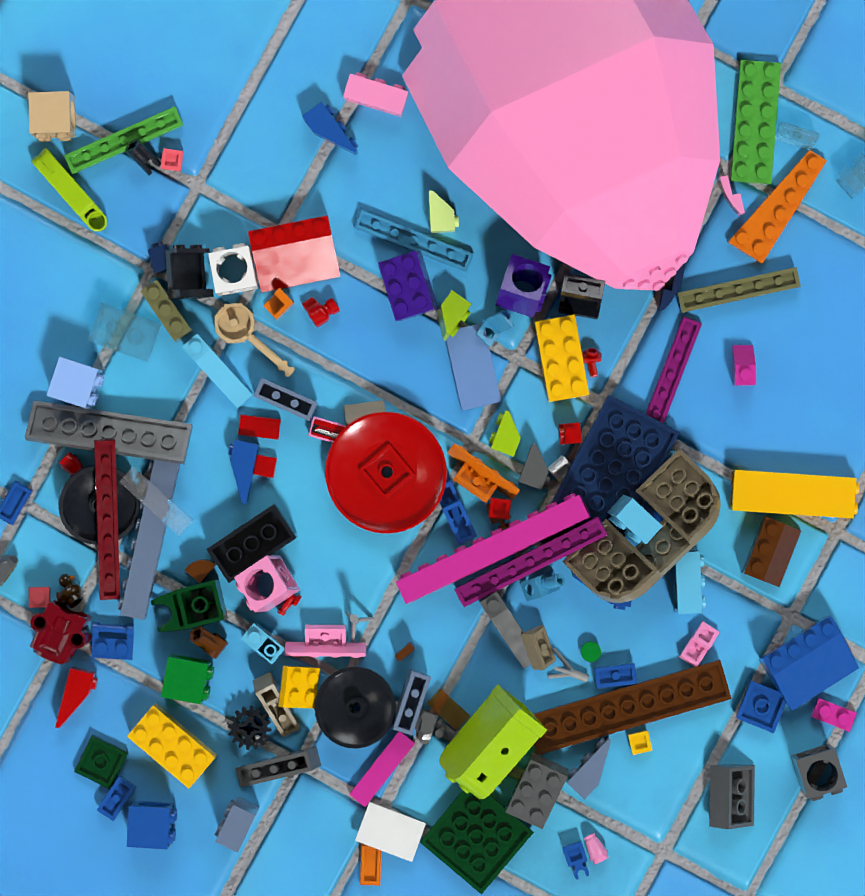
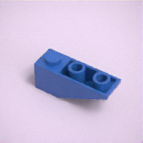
(324, 126)

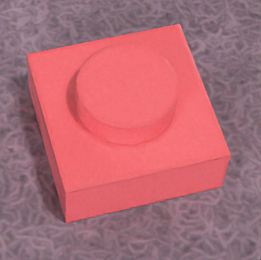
(172, 160)
(39, 597)

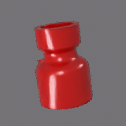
(320, 313)

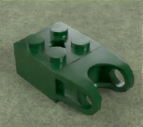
(185, 606)

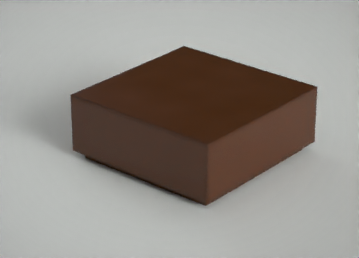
(405, 651)

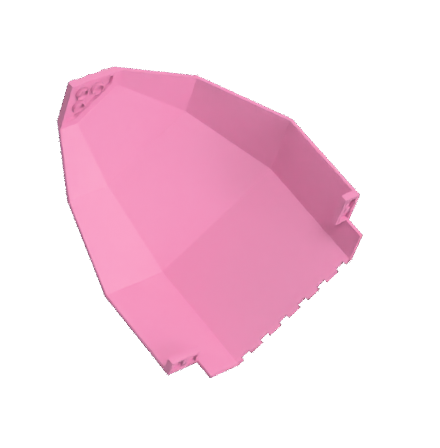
(578, 124)

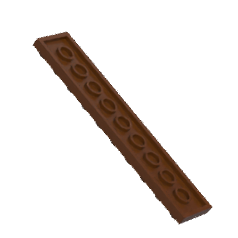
(632, 706)

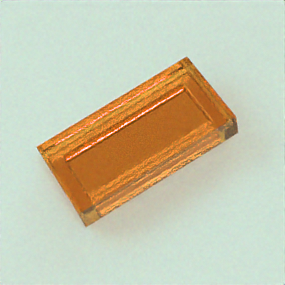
(448, 709)

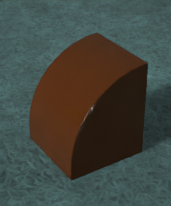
(200, 569)

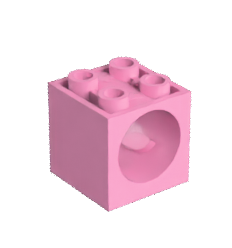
(283, 583)

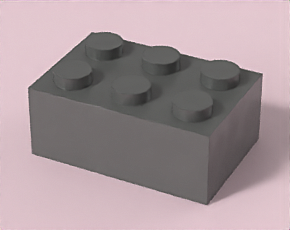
(537, 790)

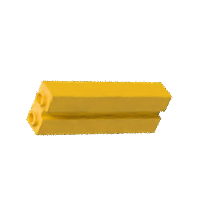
(794, 494)

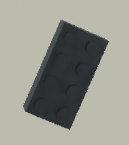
(252, 542)

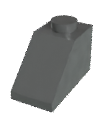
(535, 470)

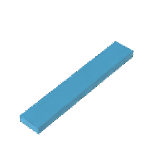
(413, 240)

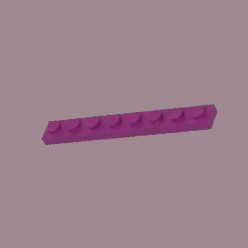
(531, 561)

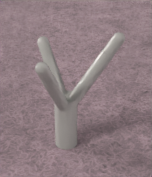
(355, 620)
(569, 672)

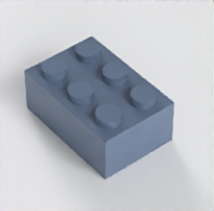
(235, 827)

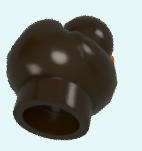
(71, 593)

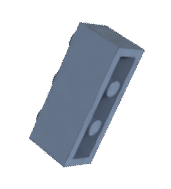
(285, 399)
(410, 701)

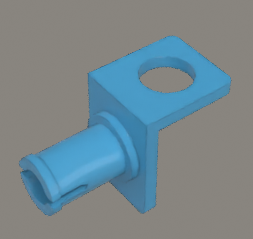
(497, 323)
(543, 585)

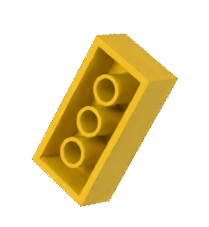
(561, 358)
(172, 745)

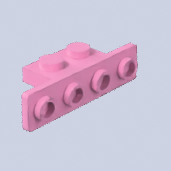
(325, 641)

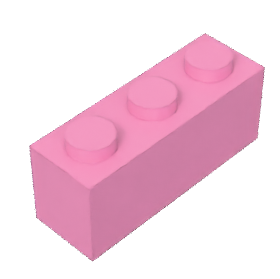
(376, 94)

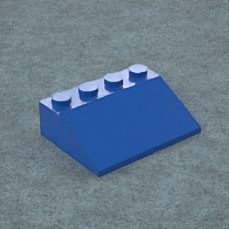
(809, 662)

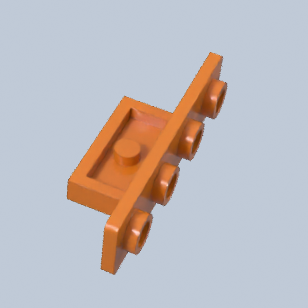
(478, 477)

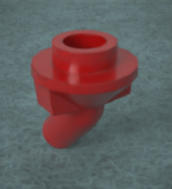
(591, 357)

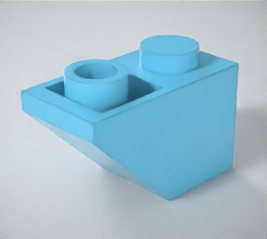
(263, 642)

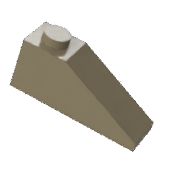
(268, 693)

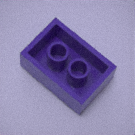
(408, 285)

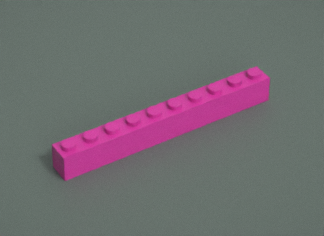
(493, 549)

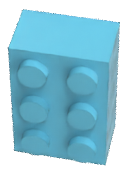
(635, 520)
(689, 584)

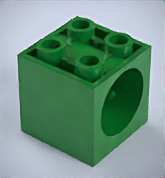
(187, 679)

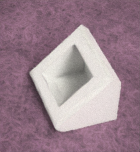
(559, 468)

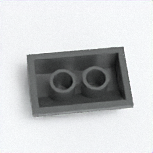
(732, 796)

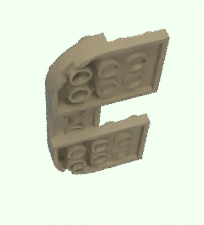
(689, 510)

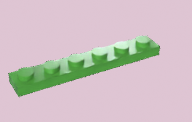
(117, 142)

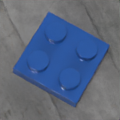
(761, 707)

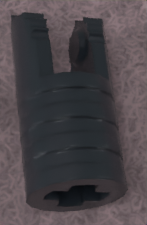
(141, 155)

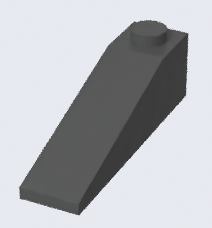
(506, 626)
(279, 767)

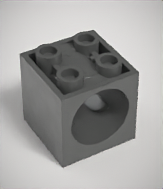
(802, 763)

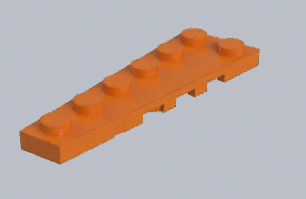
(766, 224)

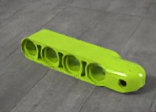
(70, 191)

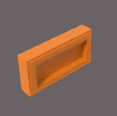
(370, 866)

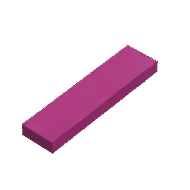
(382, 768)

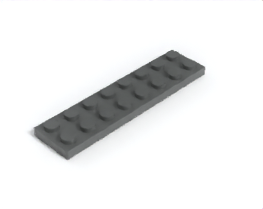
(132, 434)

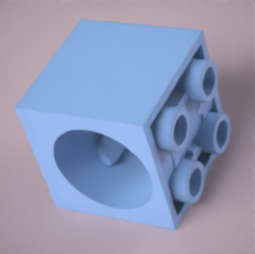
(75, 383)

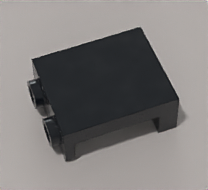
(187, 272)
(581, 296)

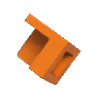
(278, 304)

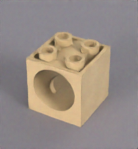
(52, 115)

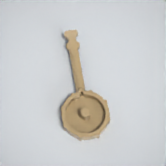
(236, 325)

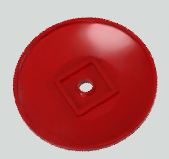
(357, 479)

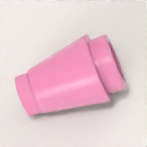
(595, 849)

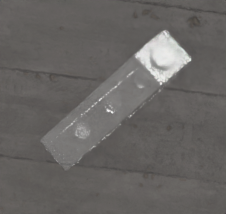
(156, 501)

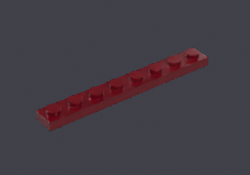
(107, 519)

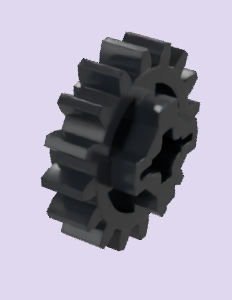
(250, 719)

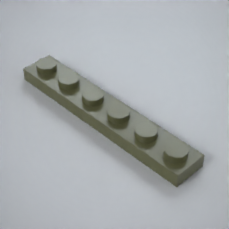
(738, 290)

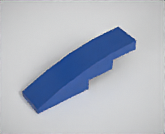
(456, 514)

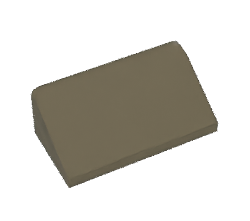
(358, 410)
(538, 648)

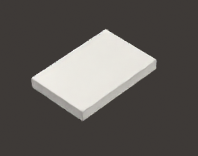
(390, 832)

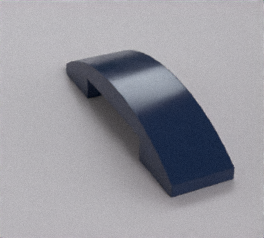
(668, 295)

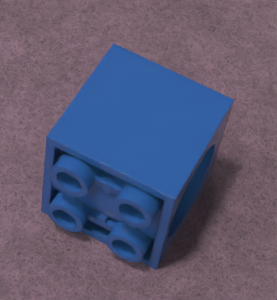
(151, 824)

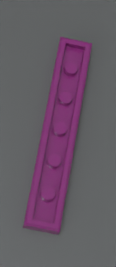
(673, 369)

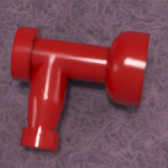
(292, 600)

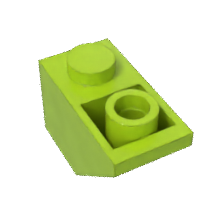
(451, 313)
(507, 435)

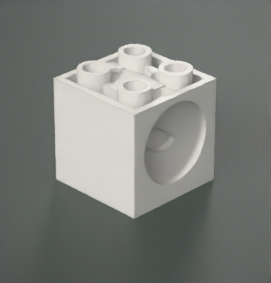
(248, 280)

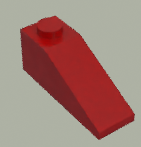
(77, 689)

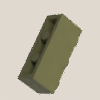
(166, 311)

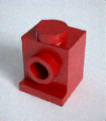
(570, 433)

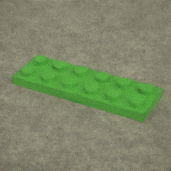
(755, 122)

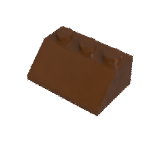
(771, 551)

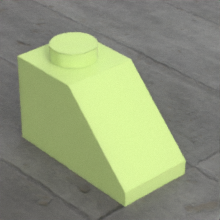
(441, 215)

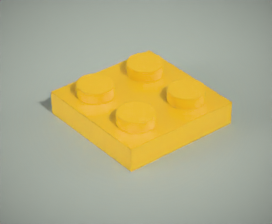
(298, 687)

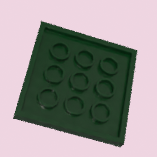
(476, 838)

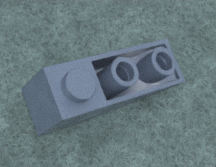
(588, 774)

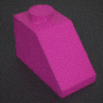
(743, 365)

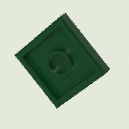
(101, 761)

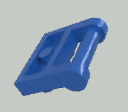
(112, 647)

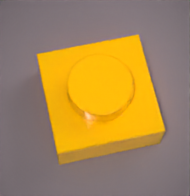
(640, 742)

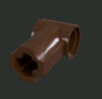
(210, 642)

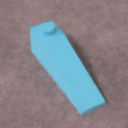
(217, 370)

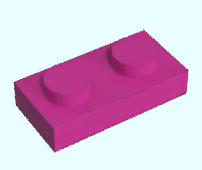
(833, 714)

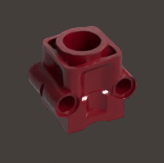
(58, 637)

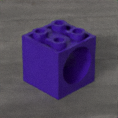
(529, 271)

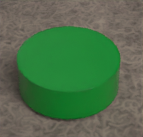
(590, 651)

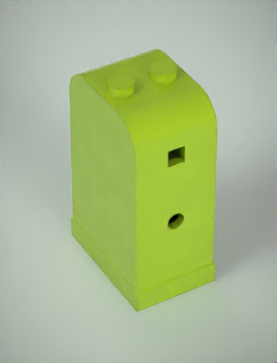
(490, 743)

